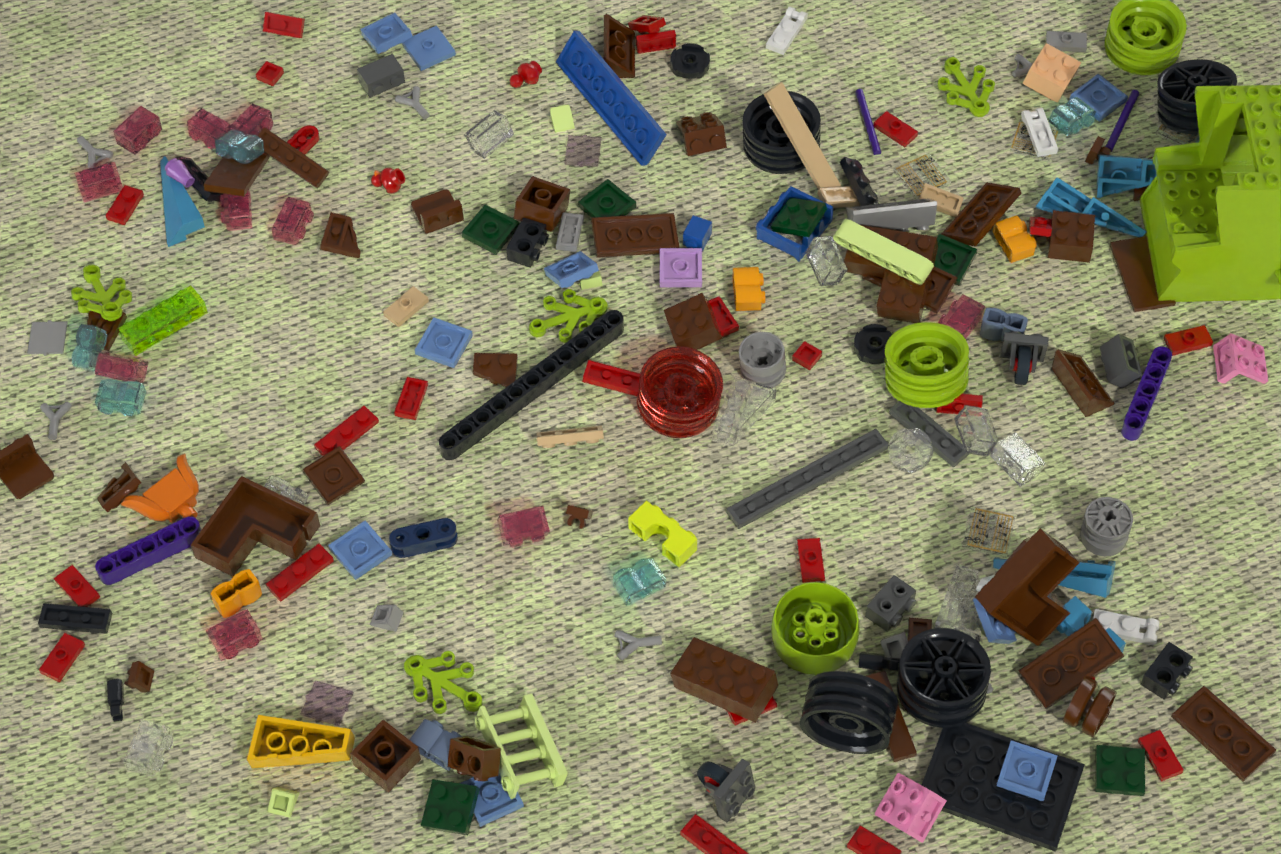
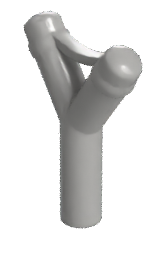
(1024, 62)
(414, 102)
(93, 152)
(55, 417)
(634, 643)

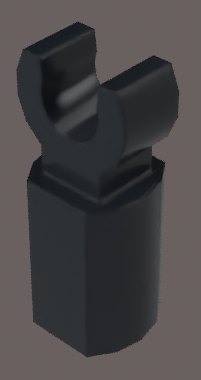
(878, 661)
(115, 694)

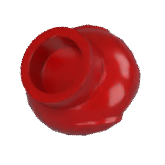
(526, 73)
(388, 178)

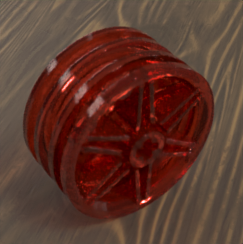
(679, 392)

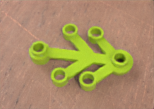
(966, 89)
(110, 310)
(569, 314)
(441, 680)

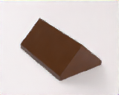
(619, 47)
(1080, 383)

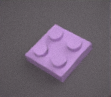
(680, 267)

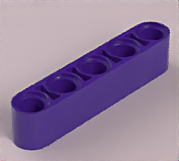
(1144, 401)
(138, 550)

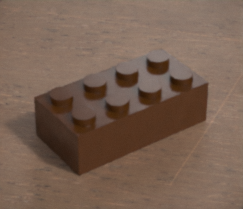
(724, 679)

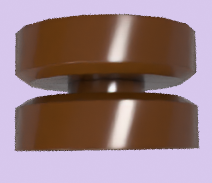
(1092, 708)

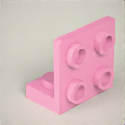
(1239, 356)
(910, 807)

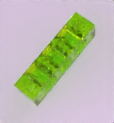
(162, 320)

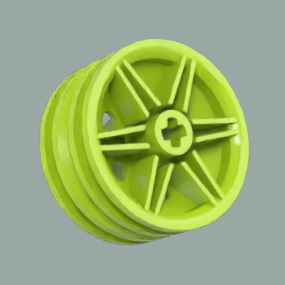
(1137, 39)
(926, 365)

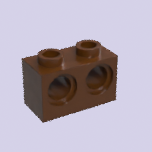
(474, 758)

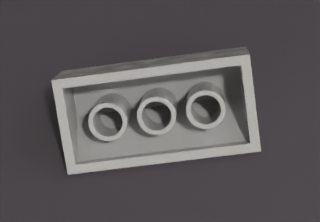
(896, 214)

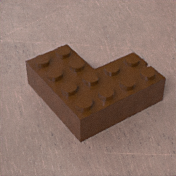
(898, 296)
(253, 516)
(1023, 588)

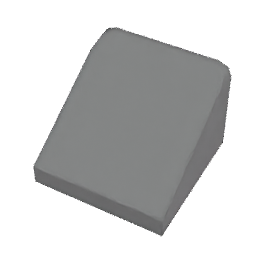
(387, 617)
(894, 645)

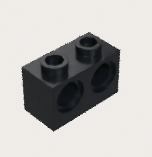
(527, 242)
(1163, 669)

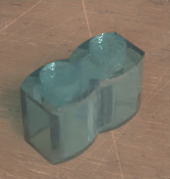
(1072, 116)
(239, 146)
(90, 343)
(120, 397)
(639, 581)

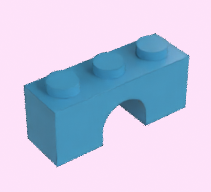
(1080, 616)

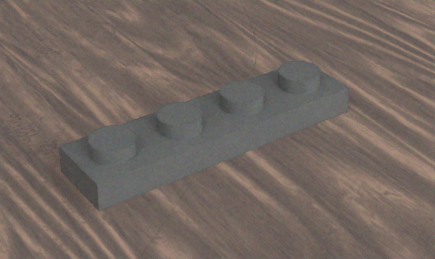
(942, 441)

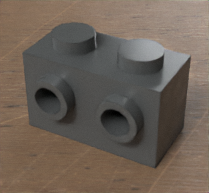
(381, 75)
(1120, 361)
(891, 603)

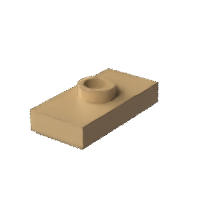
(838, 197)
(946, 202)
(406, 306)

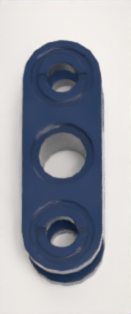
(439, 534)

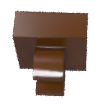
(1097, 150)
(578, 513)
(140, 677)

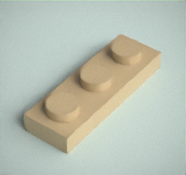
(569, 436)

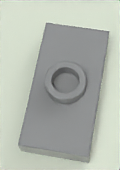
(1067, 41)
(569, 232)

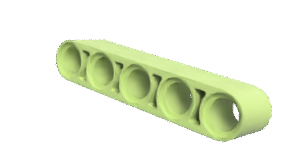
(883, 251)

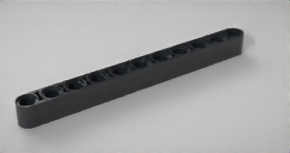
(575, 353)

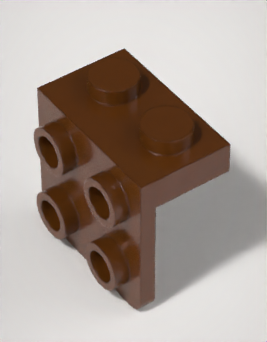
(702, 133)
(437, 211)
(23, 468)

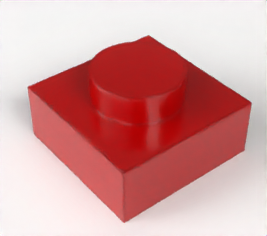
(269, 73)
(807, 355)

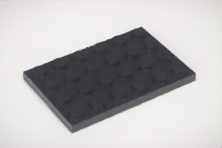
(967, 774)

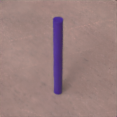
(1122, 119)
(868, 122)

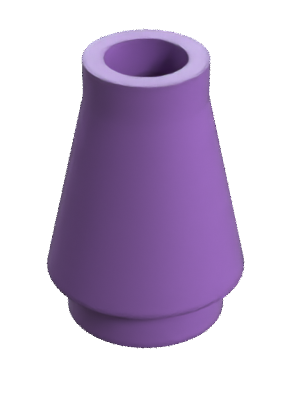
(178, 171)

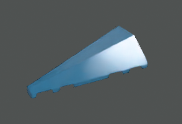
(1123, 173)
(1066, 198)
(179, 210)
(1085, 577)

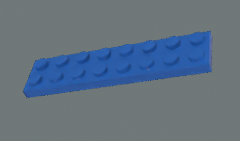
(611, 98)

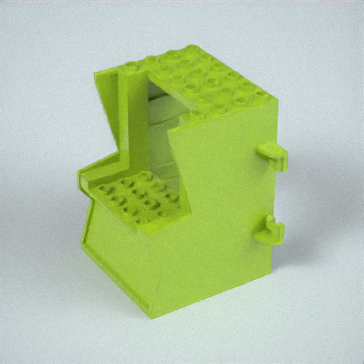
(1218, 201)

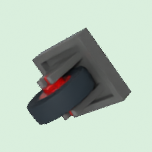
(1023, 353)
(727, 786)

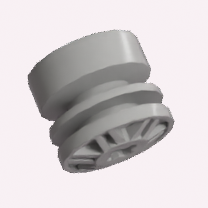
(762, 359)
(1106, 526)

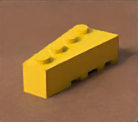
(297, 743)

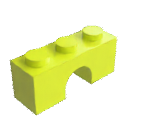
(650, 520)

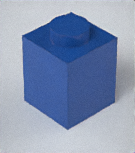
(697, 233)

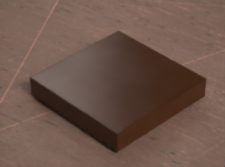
(333, 475)

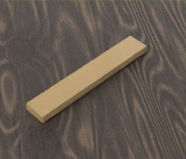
(801, 137)

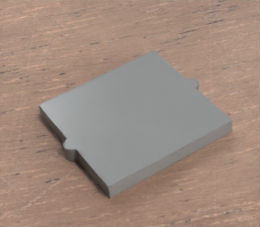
(47, 337)

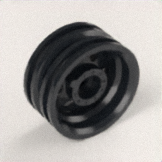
(1177, 91)
(770, 146)
(944, 663)
(849, 712)

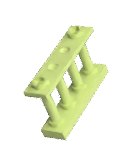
(535, 730)

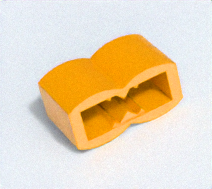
(1014, 238)
(747, 288)
(237, 592)

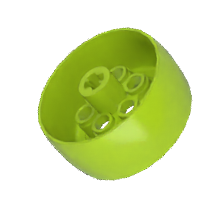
(815, 604)

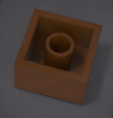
(542, 202)
(1071, 236)
(693, 323)
(385, 756)

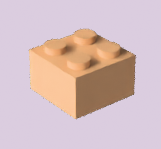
(1051, 73)

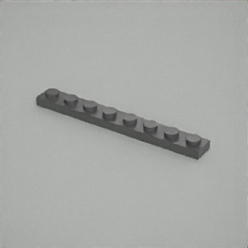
(807, 478)

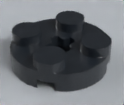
(680, 58)
(865, 338)

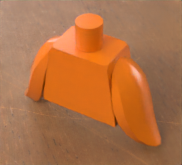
(170, 496)

